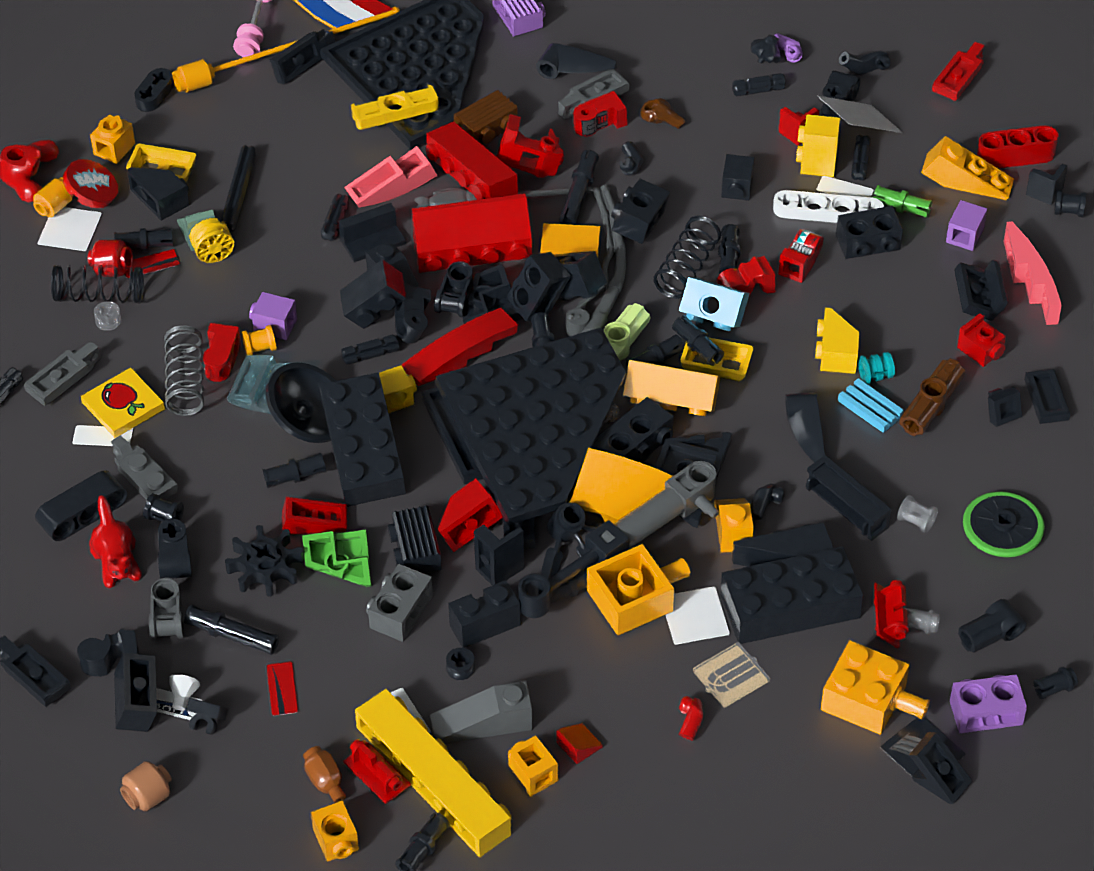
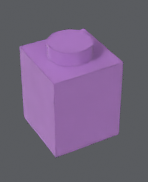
(966, 225)
(274, 311)

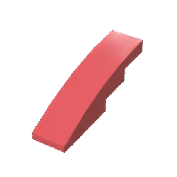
(1029, 268)

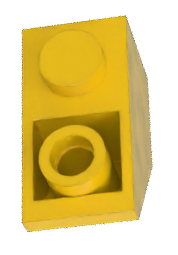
(838, 344)

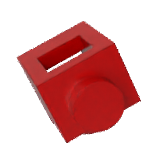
(981, 341)

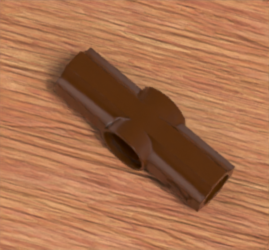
(932, 397)

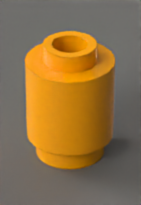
(52, 198)

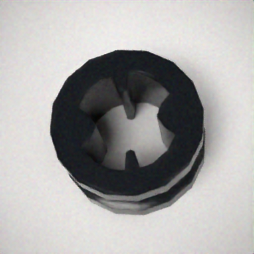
(452, 659)

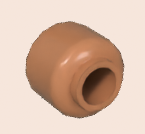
(145, 786)

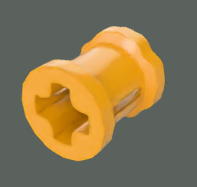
(258, 340)

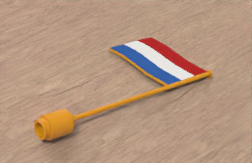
(337, 14)

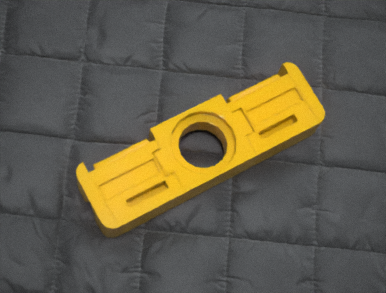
(412, 104)

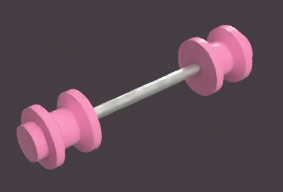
(249, 35)

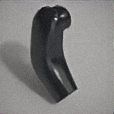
(865, 63)

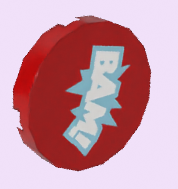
(90, 183)

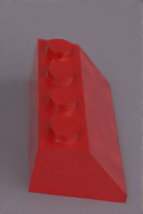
(472, 232)

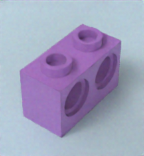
(987, 708)

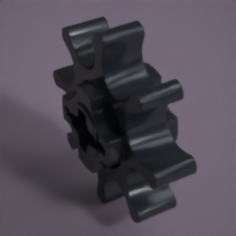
(264, 560)

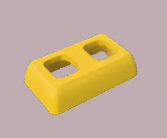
(164, 157)
(732, 351)

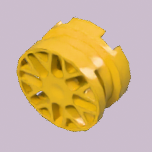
(211, 238)

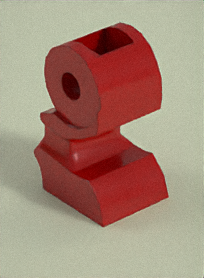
(748, 274)

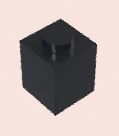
(737, 177)

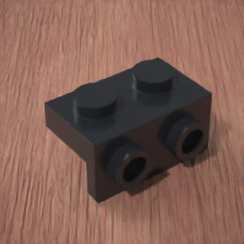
(981, 289)

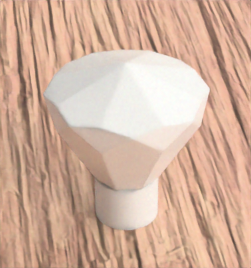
(182, 688)

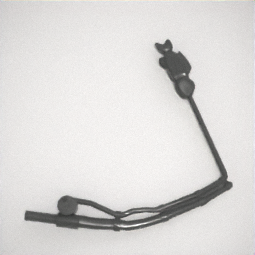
(576, 319)

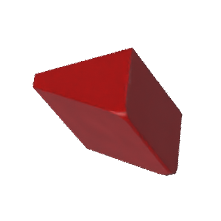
(577, 742)

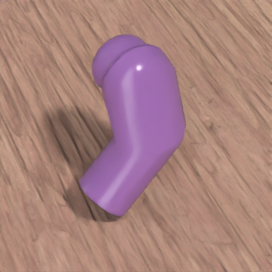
(791, 48)

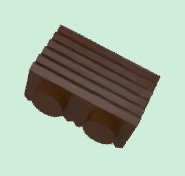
(486, 116)

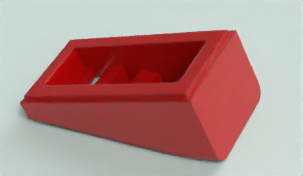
(296, 509)

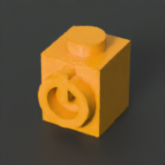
(112, 138)

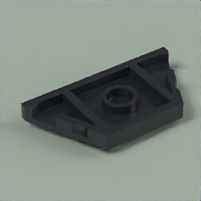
(680, 452)

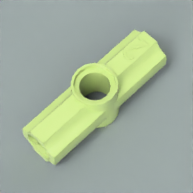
(626, 329)

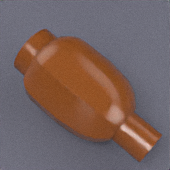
(324, 772)

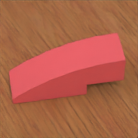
(391, 179)

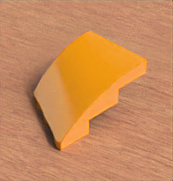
(615, 484)

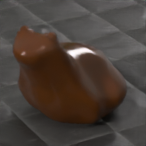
(660, 111)

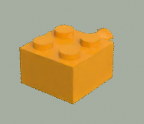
(633, 588)
(869, 688)

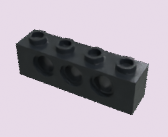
(637, 432)

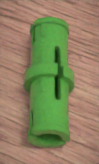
(903, 201)

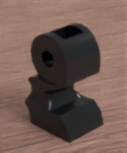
(99, 655)

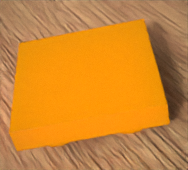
(569, 238)

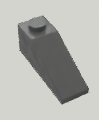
(485, 714)

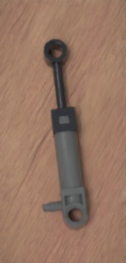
(682, 495)

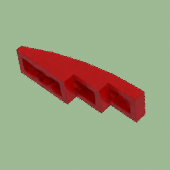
(459, 345)

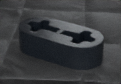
(148, 87)

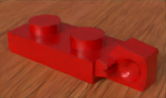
(959, 72)

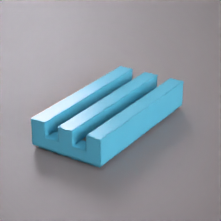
(874, 403)

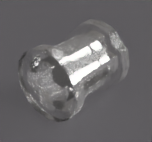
(927, 514)

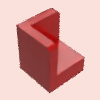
(790, 123)

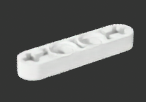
(828, 203)

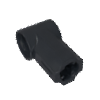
(997, 623)

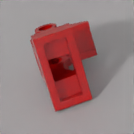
(514, 143)

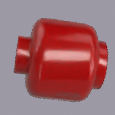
(108, 255)

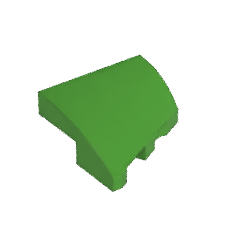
(340, 555)

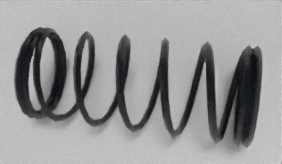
(699, 241)
(136, 285)

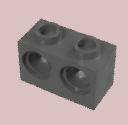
(399, 602)

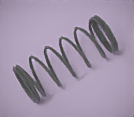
(183, 412)

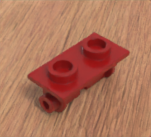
(890, 617)
(375, 771)

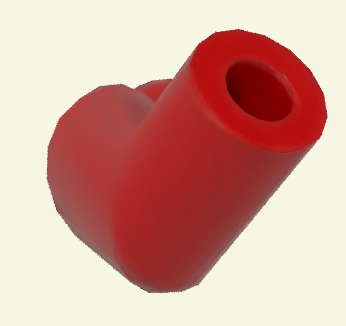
(693, 719)

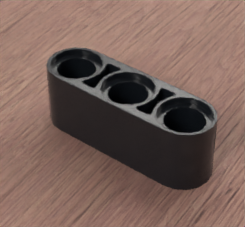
(79, 505)

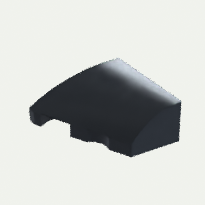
(490, 294)

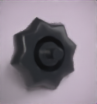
(766, 49)

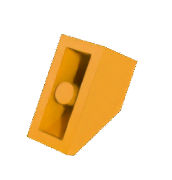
(733, 522)

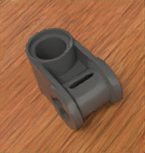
(165, 614)

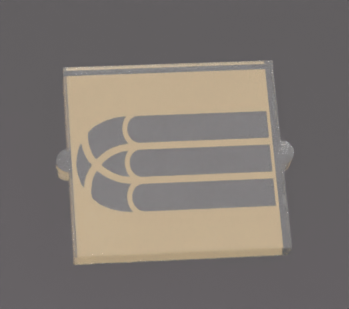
(731, 674)

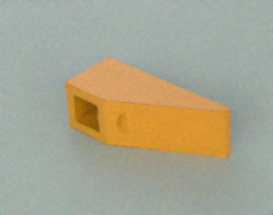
(962, 170)

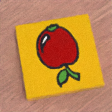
(122, 402)

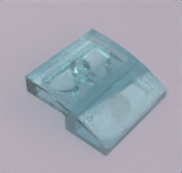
(251, 382)

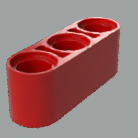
(1018, 146)

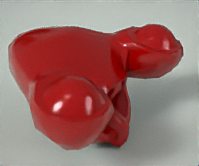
(22, 162)

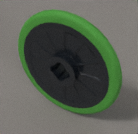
(1003, 524)

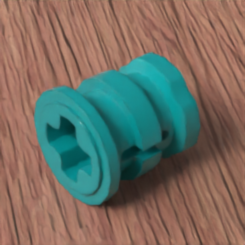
(876, 367)

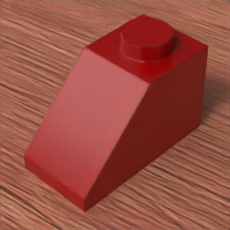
(466, 512)

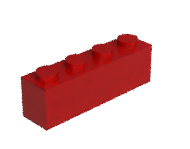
(470, 162)

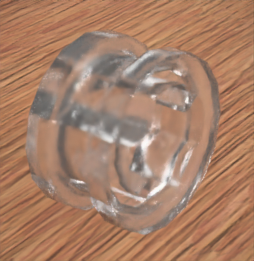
(104, 322)

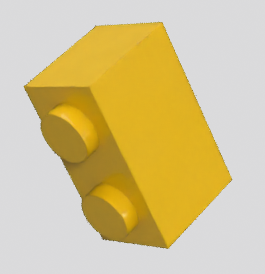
(819, 145)

